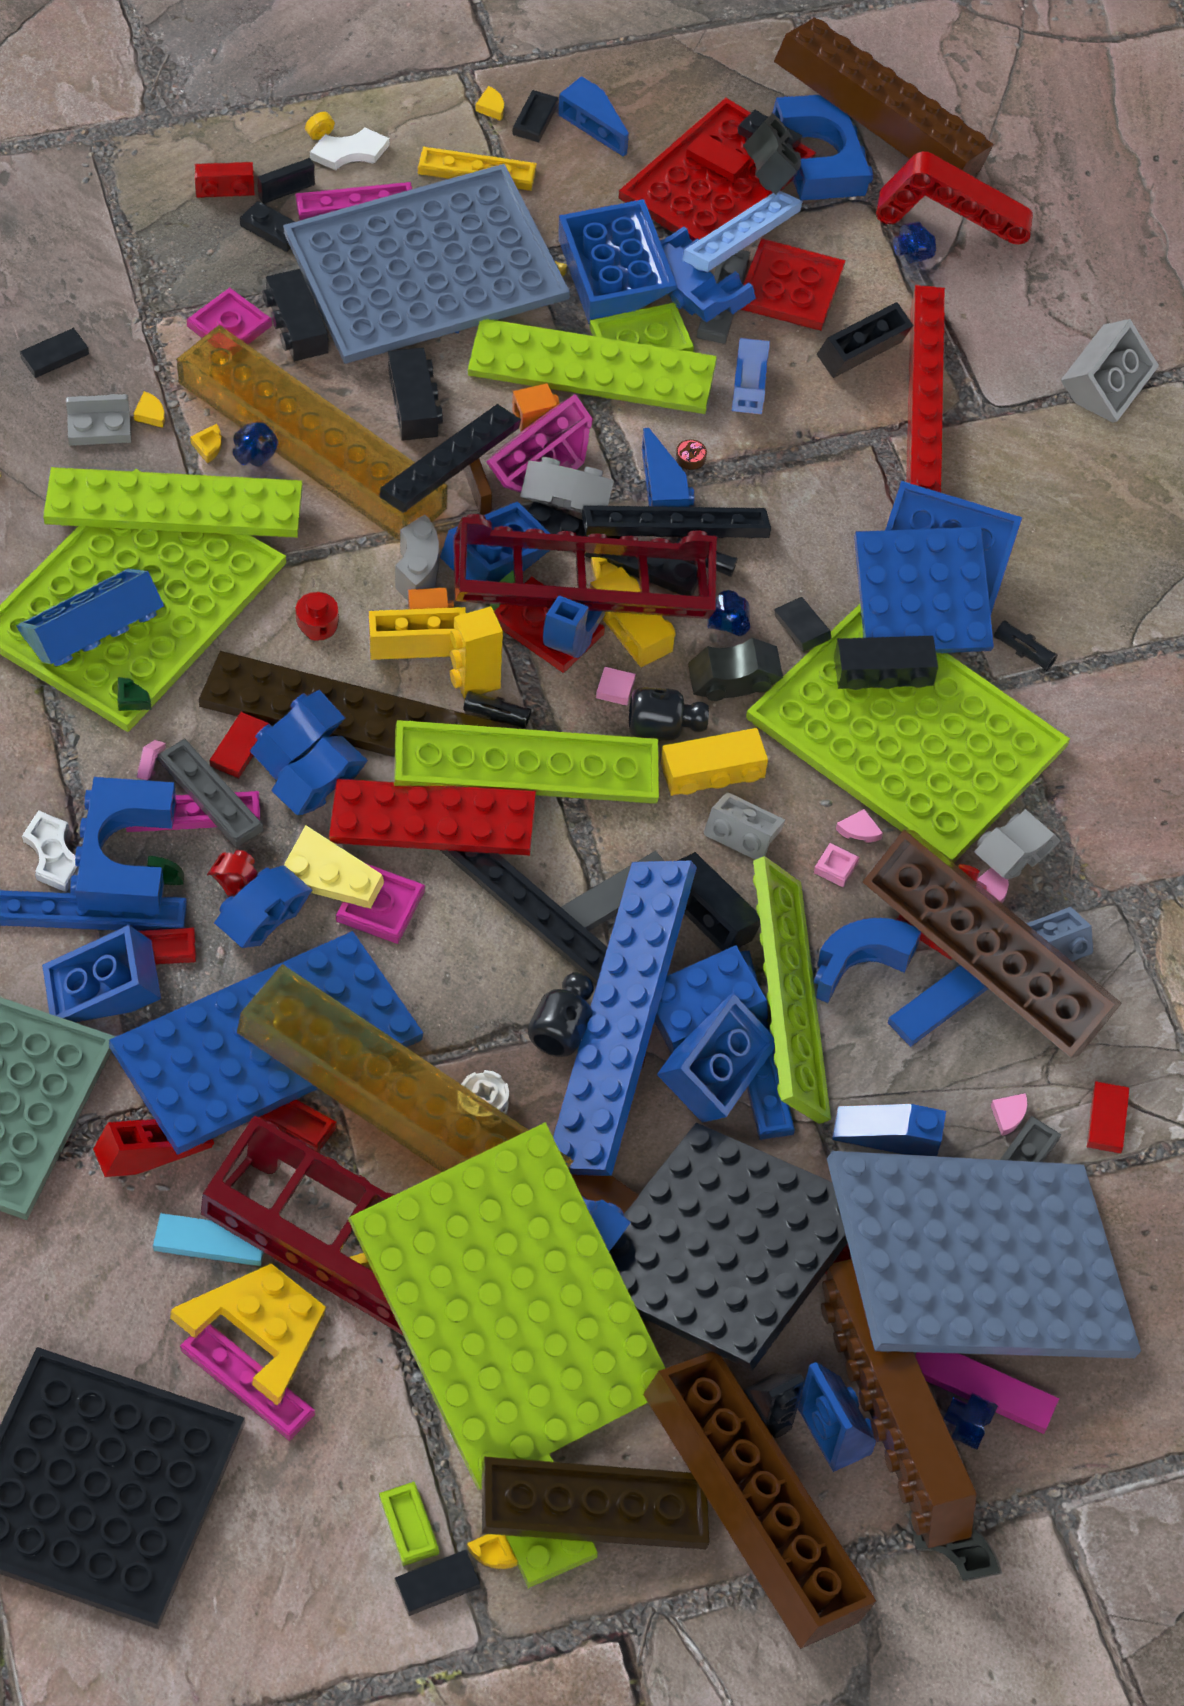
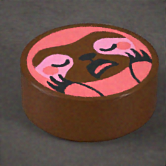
(691, 454)

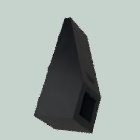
(776, 1400)

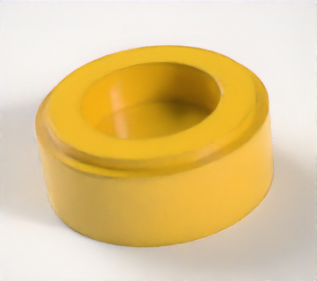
(319, 125)

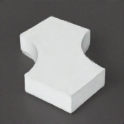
(337, 151)
(56, 862)

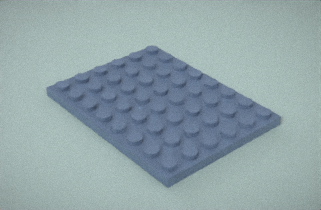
(425, 263)
(981, 1256)

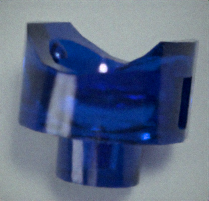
(911, 239)
(248, 447)
(731, 614)
(970, 1419)

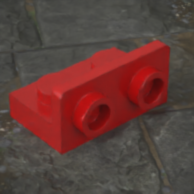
(224, 179)

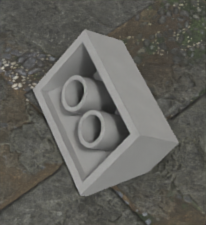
(1110, 370)

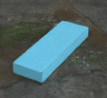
(203, 1240)

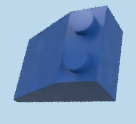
(495, 562)
(103, 977)
(718, 1060)
(834, 1418)

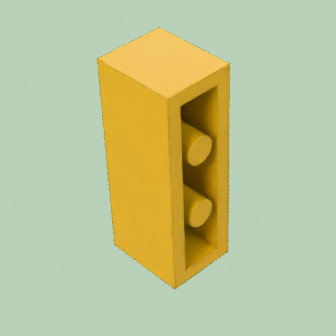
(412, 632)
(641, 634)
(476, 652)
(714, 761)

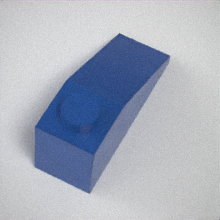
(593, 113)
(663, 476)
(891, 1128)

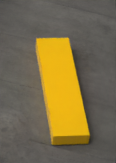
(453, 164)

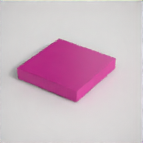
(233, 314)
(390, 910)

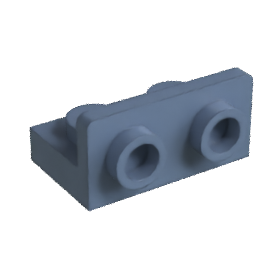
(1066, 932)

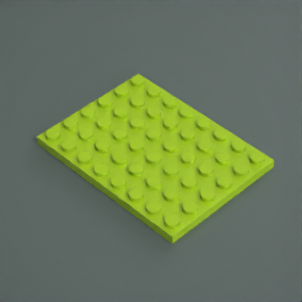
(203, 589)
(915, 756)
(510, 1302)

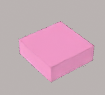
(615, 686)
(836, 865)

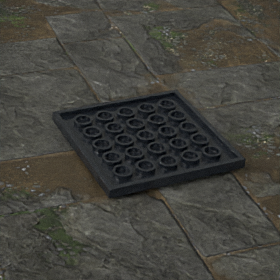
(727, 1244)
(106, 1484)

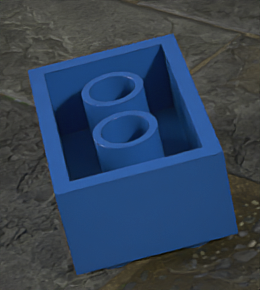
(700, 988)

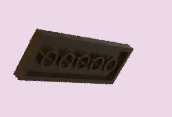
(593, 1503)

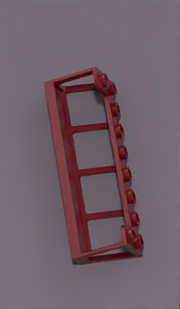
(694, 547)
(282, 1239)

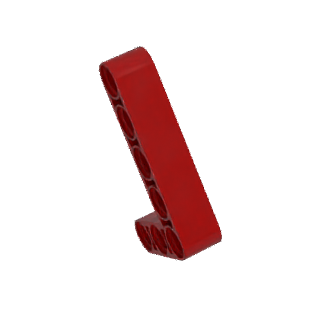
(957, 191)

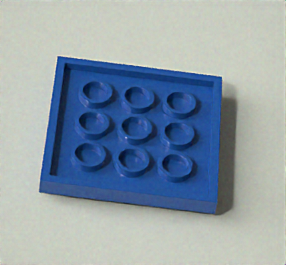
(928, 509)
(925, 586)

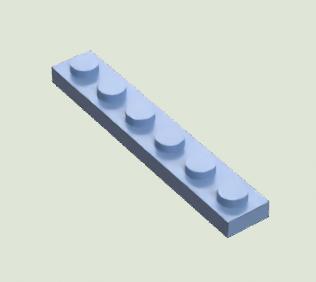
(741, 231)

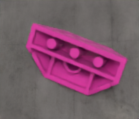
(555, 435)

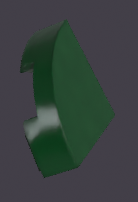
(132, 696)
(171, 871)

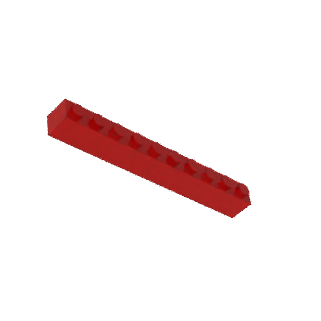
(926, 388)

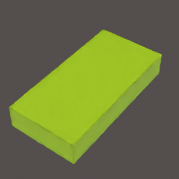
(408, 1523)

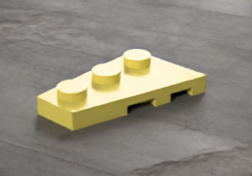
(333, 870)

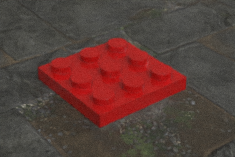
(793, 283)

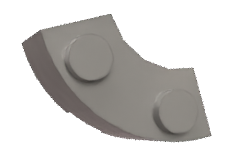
(564, 486)
(420, 557)
(1016, 844)

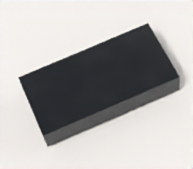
(535, 116)
(286, 180)
(54, 352)
(802, 624)
(437, 1582)

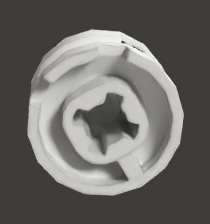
(490, 1088)

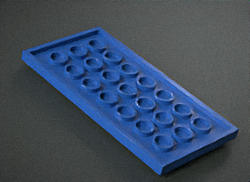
(210, 1079)

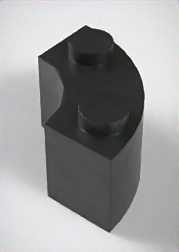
(773, 154)
(735, 670)
(970, 1555)

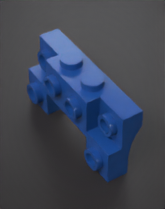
(698, 289)

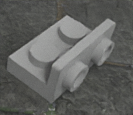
(98, 419)
(742, 826)

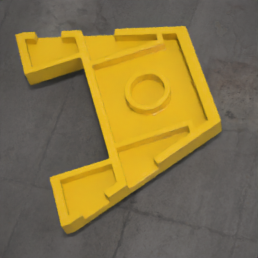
(270, 1312)

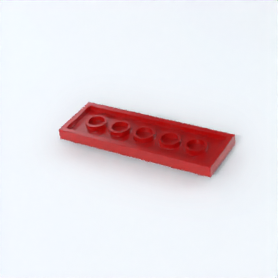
(433, 817)

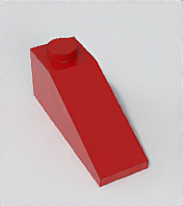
(136, 1148)

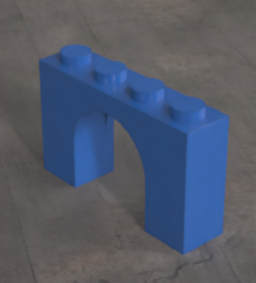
(830, 176)
(111, 807)

